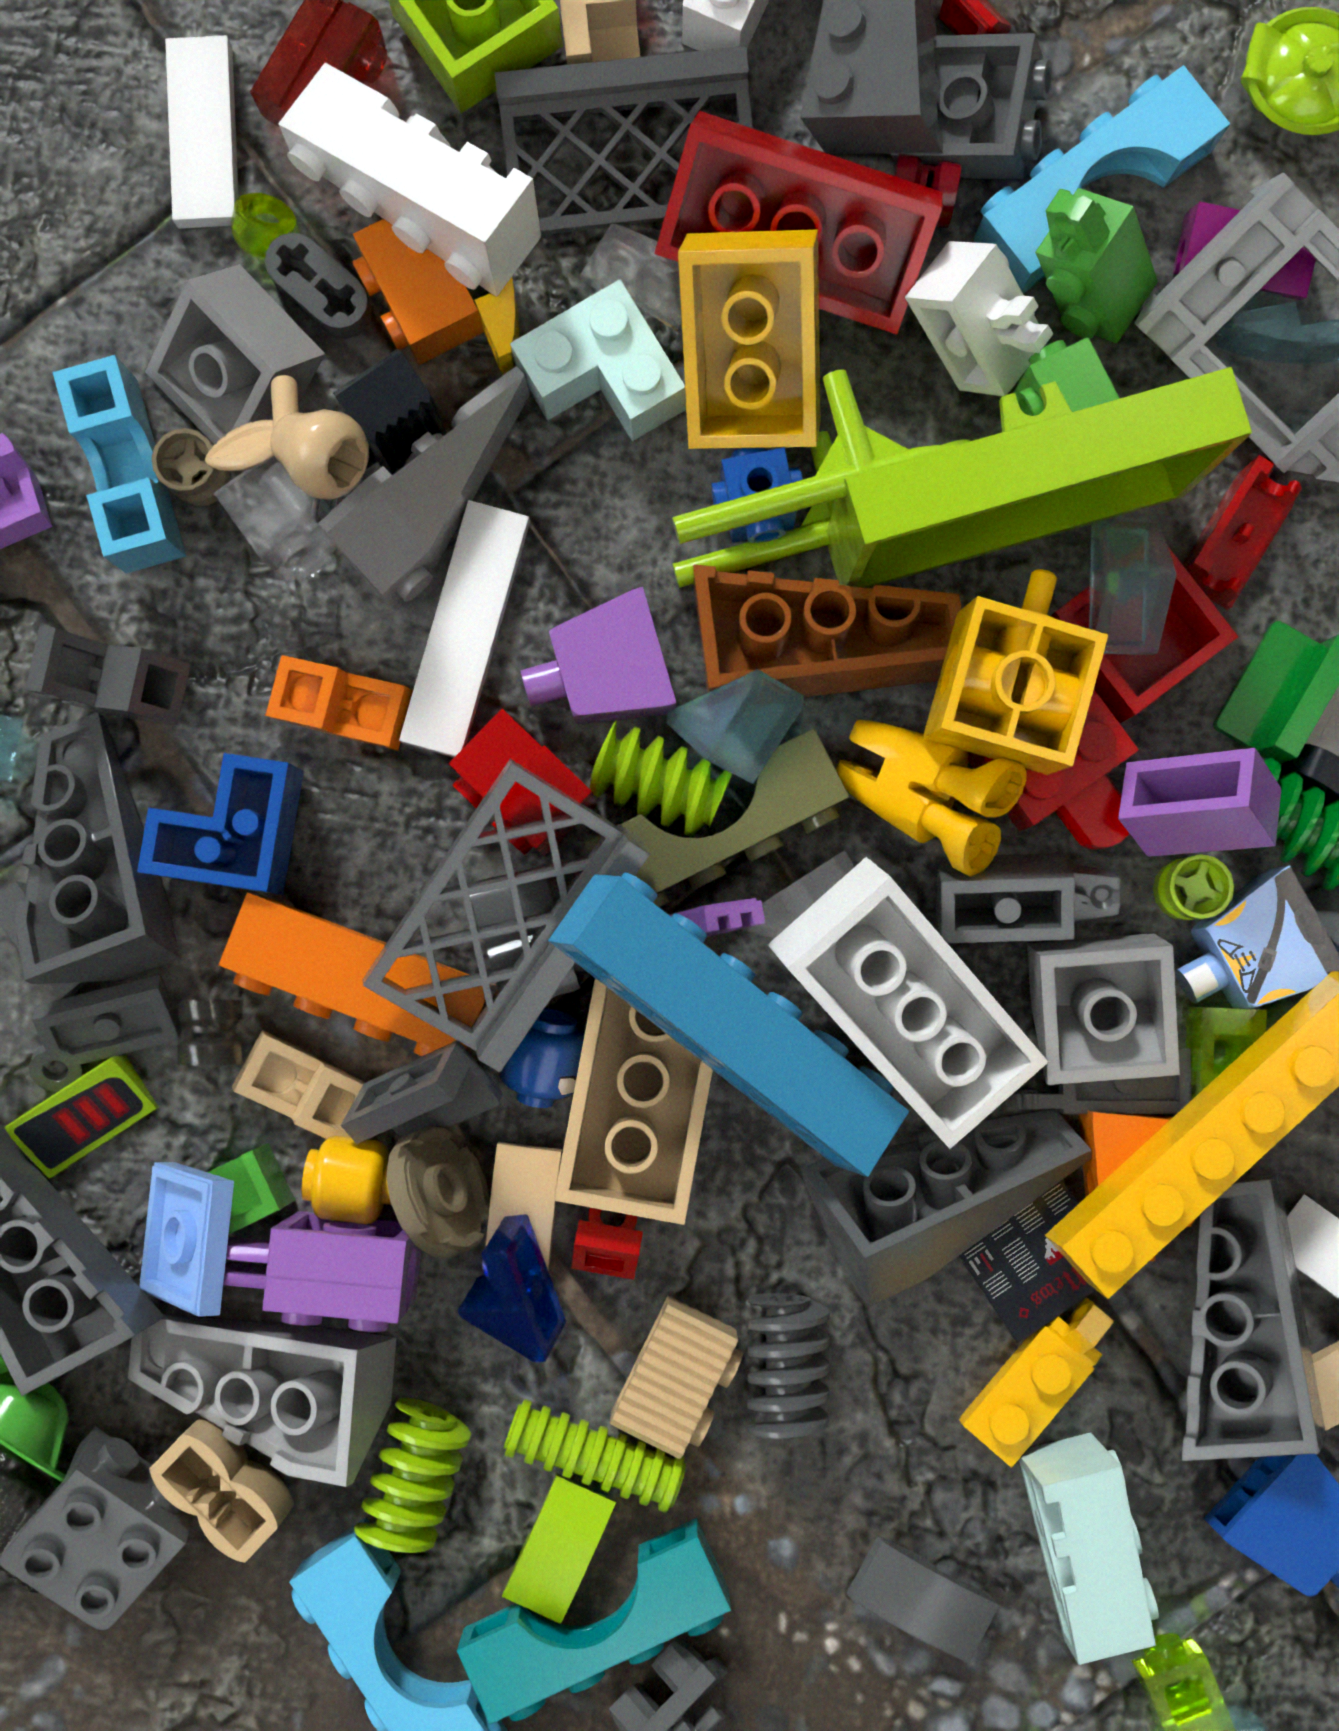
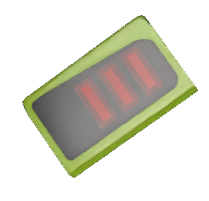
(82, 1116)

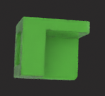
(257, 1186)

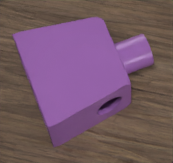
(606, 664)

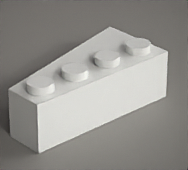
(413, 179)

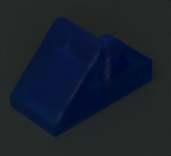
(516, 1293)

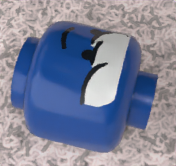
(546, 1060)

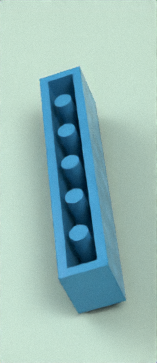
(729, 1022)

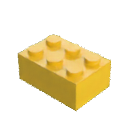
(751, 338)

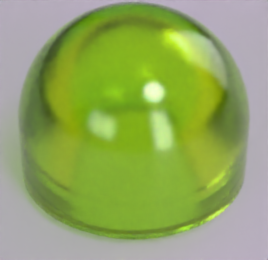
(254, 234)

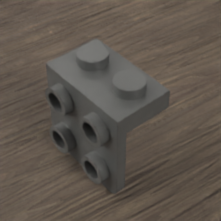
(99, 1533)

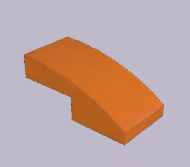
(339, 702)

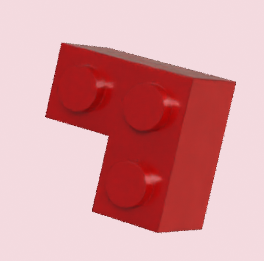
(486, 757)

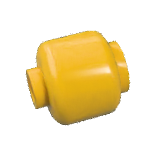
(347, 1180)

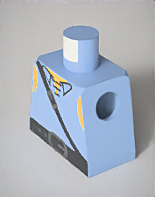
(1260, 945)

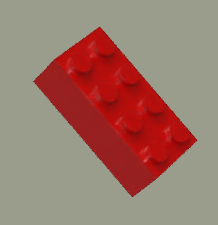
(867, 221)

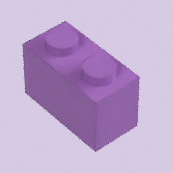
(1201, 803)

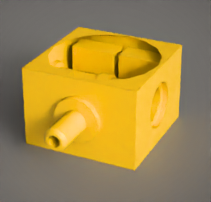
(1016, 681)

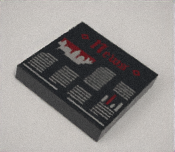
(1023, 1270)

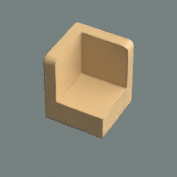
(599, 30)

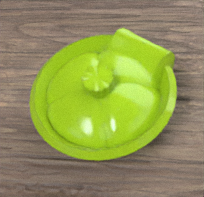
(1295, 70)

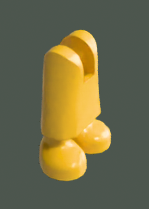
(920, 788)

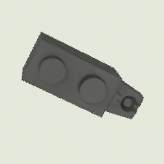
(1022, 899)

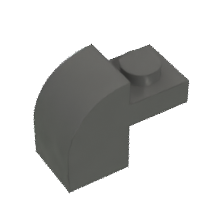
(107, 677)

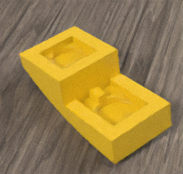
(500, 324)

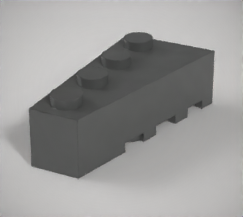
(58, 1282)

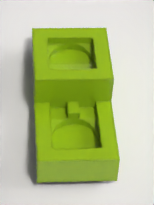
(559, 1548)

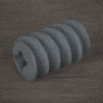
(791, 1366)

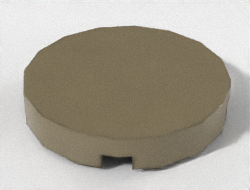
(437, 1192)

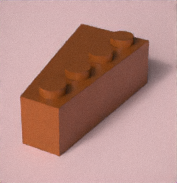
(820, 632)

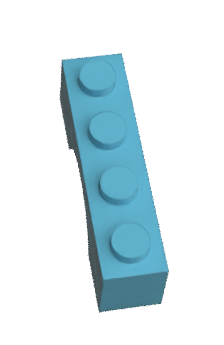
(1156, 137)
(346, 1596)

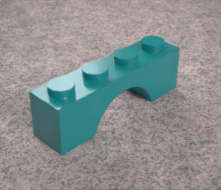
(523, 1658)

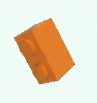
(424, 300)

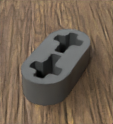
(327, 275)

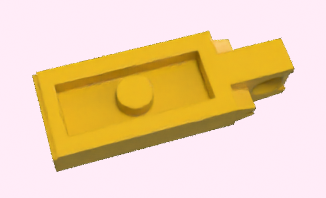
(1037, 1382)

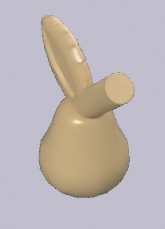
(318, 449)

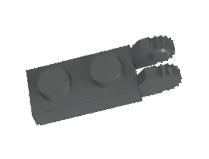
(1121, 1096)

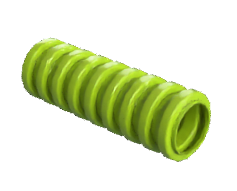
(595, 1456)

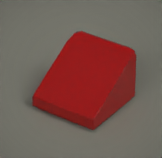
(973, 17)

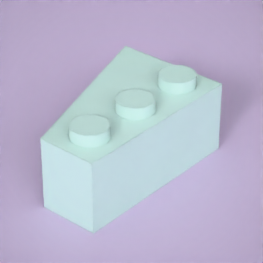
(1089, 1547)

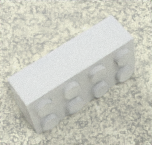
(908, 1001)

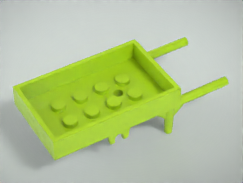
(928, 507)

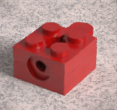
(1082, 793)

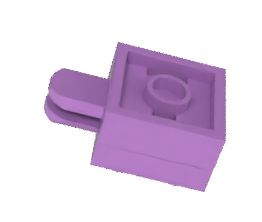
(330, 1271)

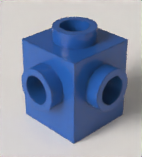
(753, 470)

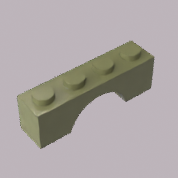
(790, 791)

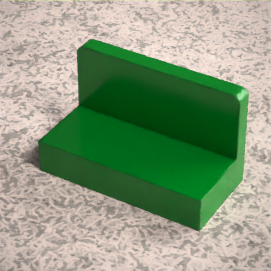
(1281, 693)

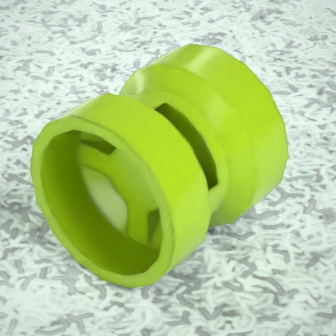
(1206, 889)

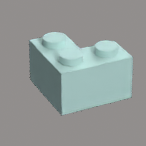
(603, 348)

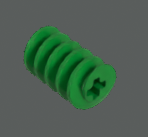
(1307, 825)

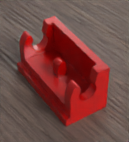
(1240, 532)

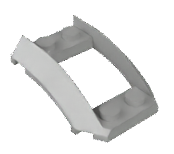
(1221, 282)

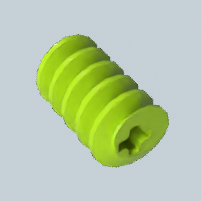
(658, 780)
(418, 1479)

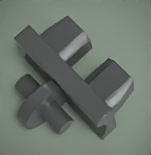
(689, 1679)

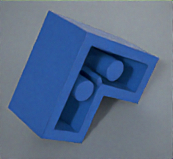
(244, 840)

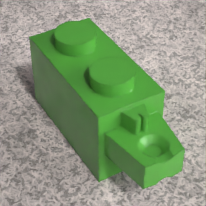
(1095, 263)

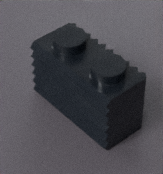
(391, 410)

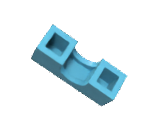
(113, 429)

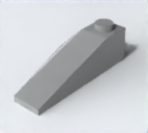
(282, 1388)

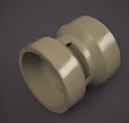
(181, 458)

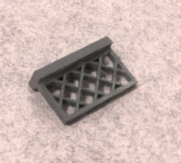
(611, 88)
(541, 966)

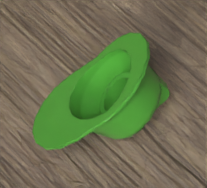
(33, 1424)

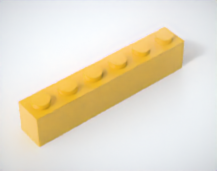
(1206, 1145)

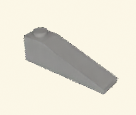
(403, 521)

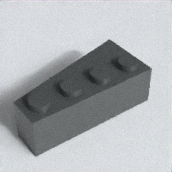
(874, 78)
(1251, 1349)

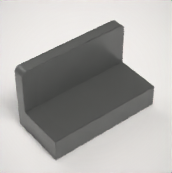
(425, 1092)

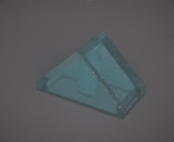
(1130, 585)
(739, 722)

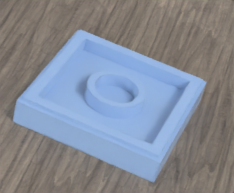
(186, 1237)

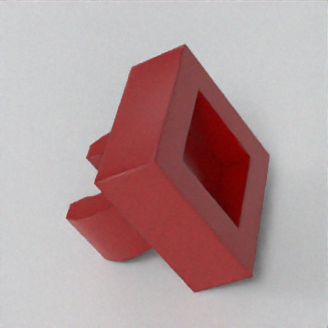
(607, 1247)

